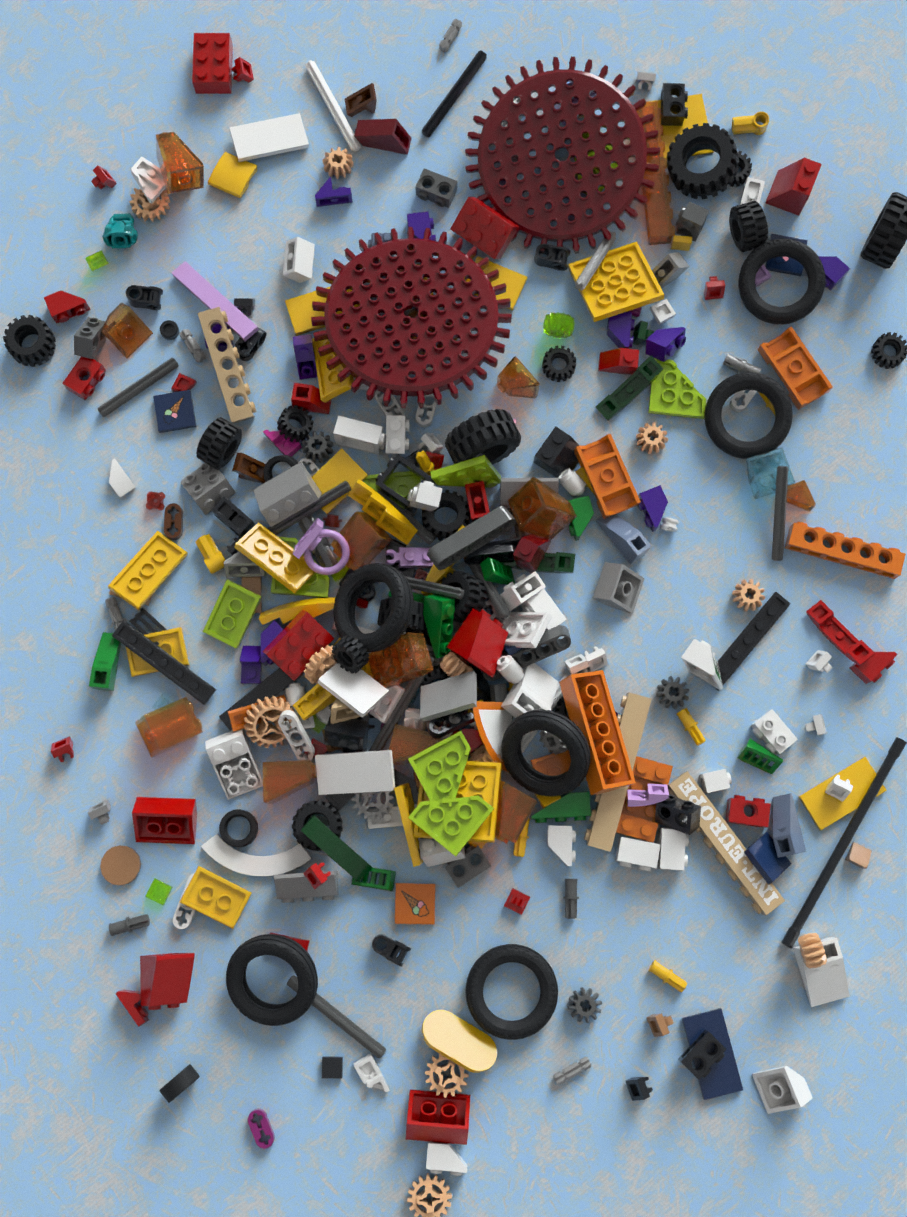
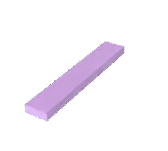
(213, 298)

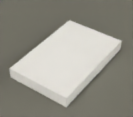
(525, 628)
(355, 690)

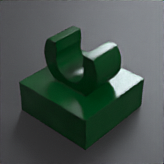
(641, 332)

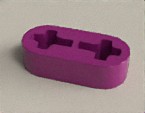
(256, 1130)

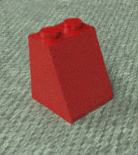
(793, 185)
(480, 641)
(165, 979)

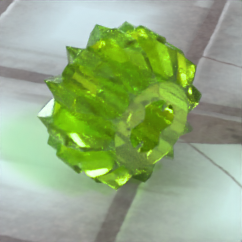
(558, 325)

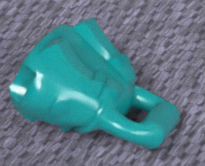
(120, 231)

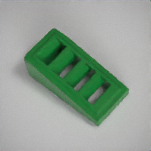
(496, 572)
(757, 749)
(389, 884)

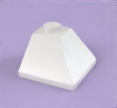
(782, 1089)

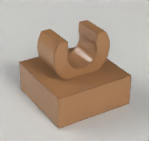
(659, 1024)

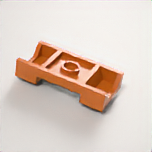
(795, 368)
(607, 476)
(640, 820)

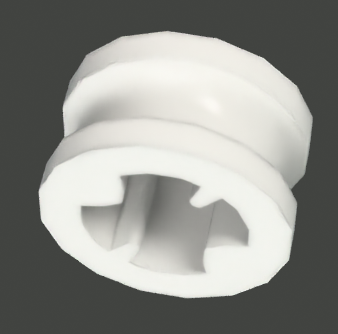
(669, 524)

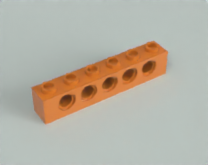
(893, 557)

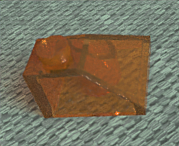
(125, 330)
(517, 380)

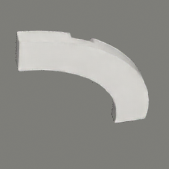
(255, 865)

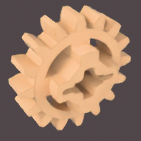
(149, 210)
(319, 664)
(458, 1080)
(420, 1198)

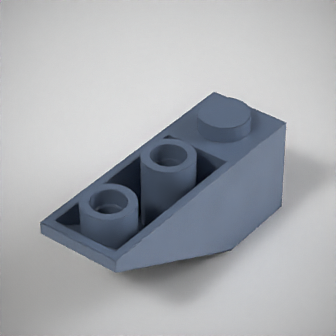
(625, 537)
(786, 827)

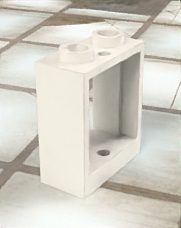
(359, 435)

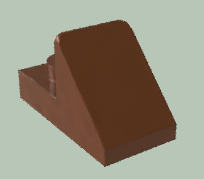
(361, 100)
(249, 468)

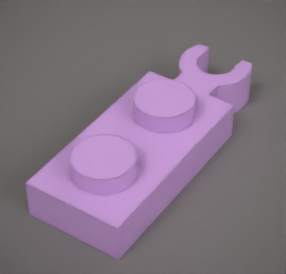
(410, 557)

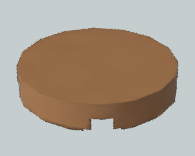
(120, 865)

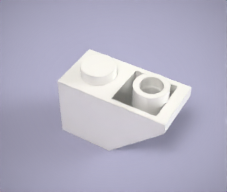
(560, 843)
(444, 1158)

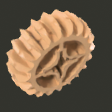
(261, 734)

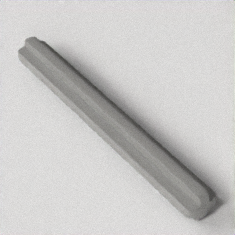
(594, 262)

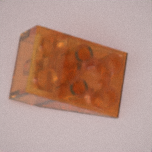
(402, 661)

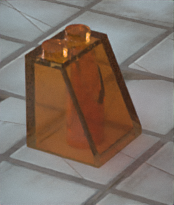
(178, 164)
(541, 509)
(364, 540)
(169, 726)
(409, 742)
(286, 778)
(512, 812)

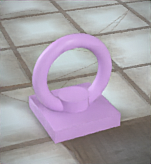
(311, 540)

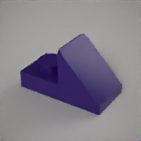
(327, 196)
(251, 665)

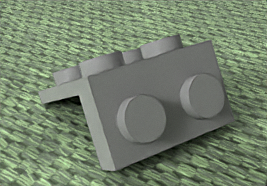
(207, 487)

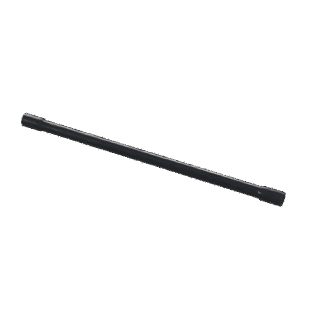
(794, 931)

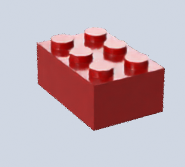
(212, 63)
(484, 227)
(297, 644)

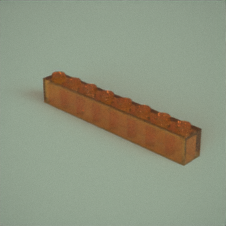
(657, 210)

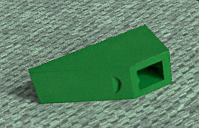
(438, 618)
(105, 663)
(570, 805)

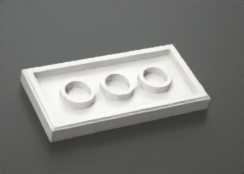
(269, 137)
(355, 772)

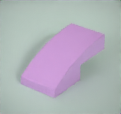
(654, 794)

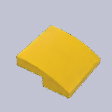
(232, 175)

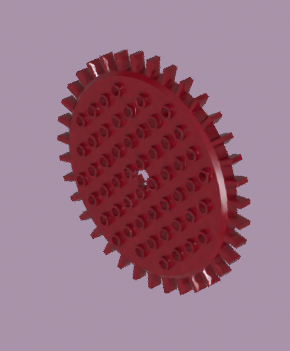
(616, 196)
(396, 378)

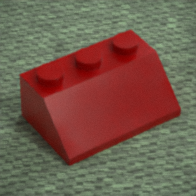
(165, 820)
(438, 1118)

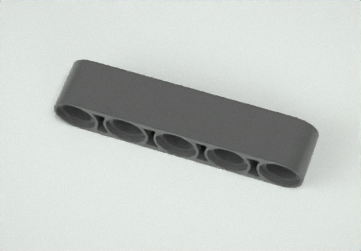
(471, 537)
(536, 654)

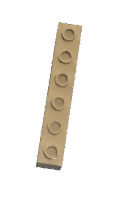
(208, 320)

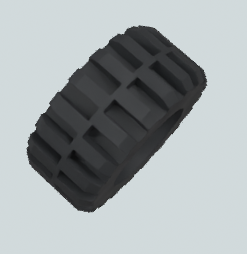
(699, 139)
(888, 233)
(485, 434)

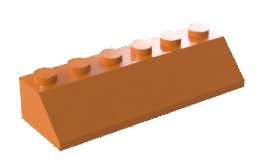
(593, 712)

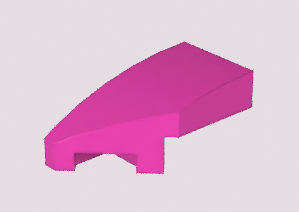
(285, 446)

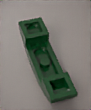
(630, 389)
(551, 563)
(336, 848)

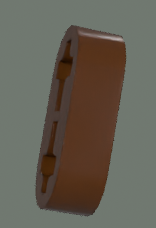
(168, 521)

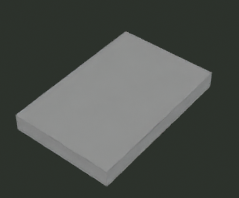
(448, 696)

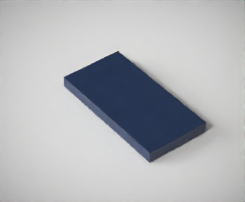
(724, 1075)

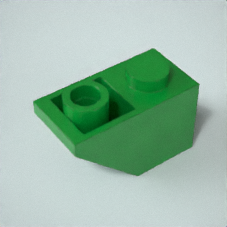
(584, 512)

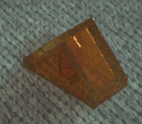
(800, 496)

